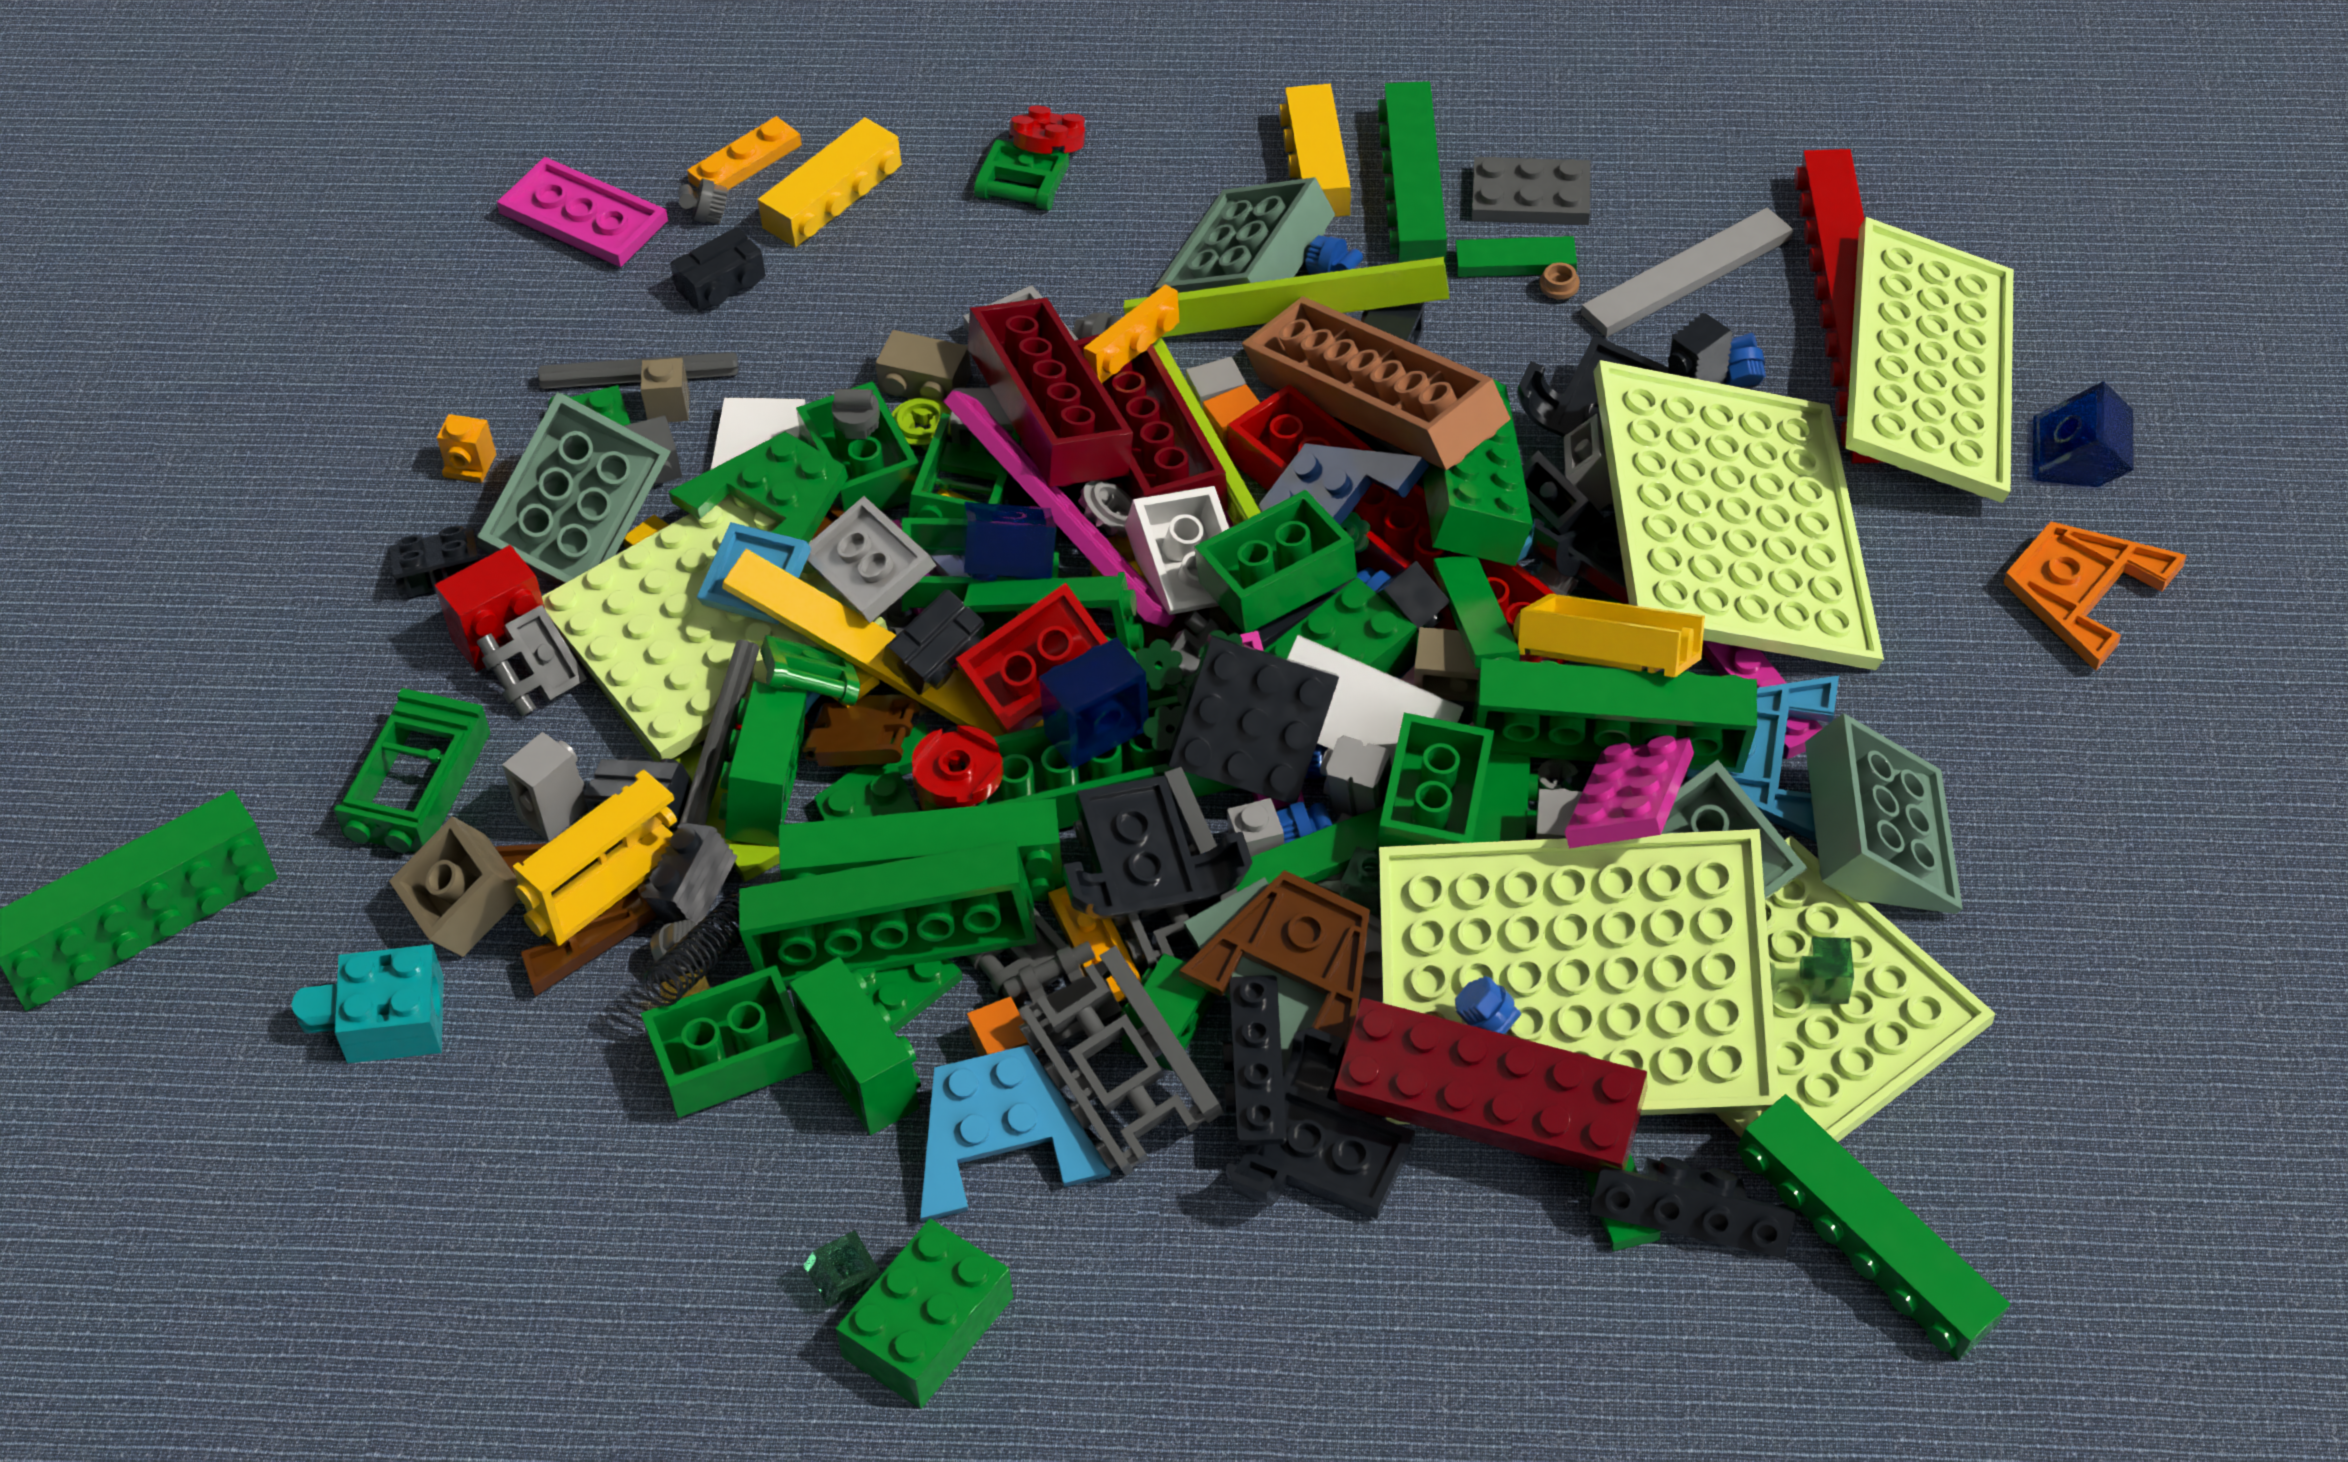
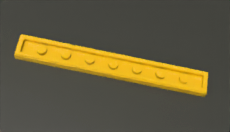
(846, 635)

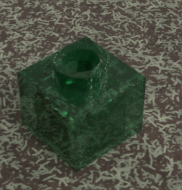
(1362, 880)
(1828, 970)
(842, 1256)

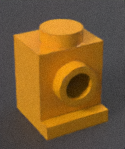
(466, 448)

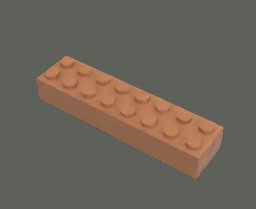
(1378, 382)

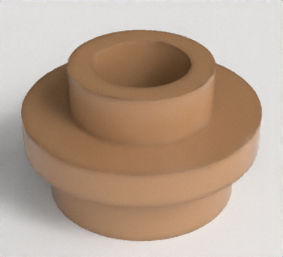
(1559, 281)

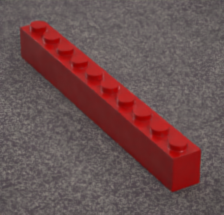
(1833, 217)

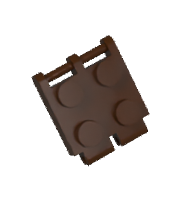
(863, 732)

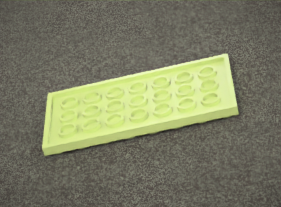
(1932, 360)

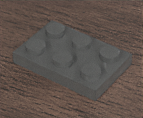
(1531, 190)

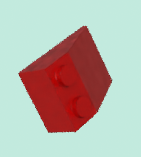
(1008, 662)

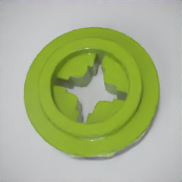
(921, 411)

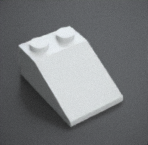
(1163, 543)

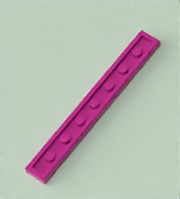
(1064, 511)

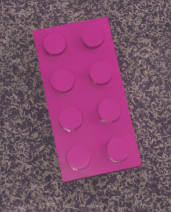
(582, 211)
(1630, 792)

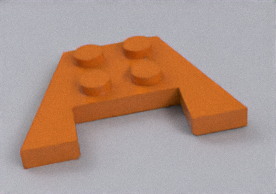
(2072, 570)

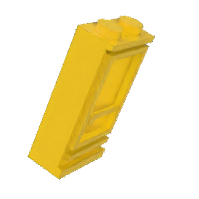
(1610, 634)
(631, 817)

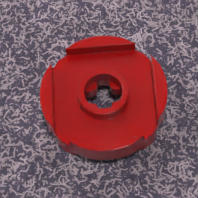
(1043, 130)
(961, 788)

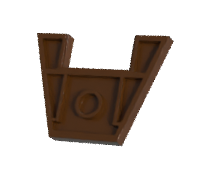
(1300, 935)
(551, 963)

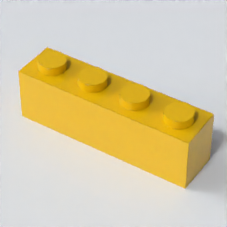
(1316, 142)
(829, 182)

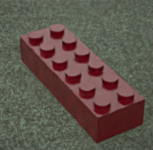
(1049, 392)
(1167, 442)
(1491, 1087)

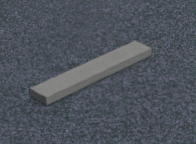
(1686, 272)

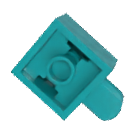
(381, 1006)

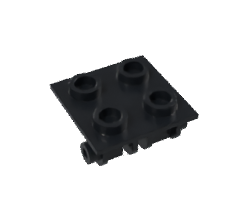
(416, 555)

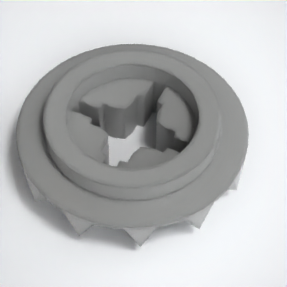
(1106, 506)

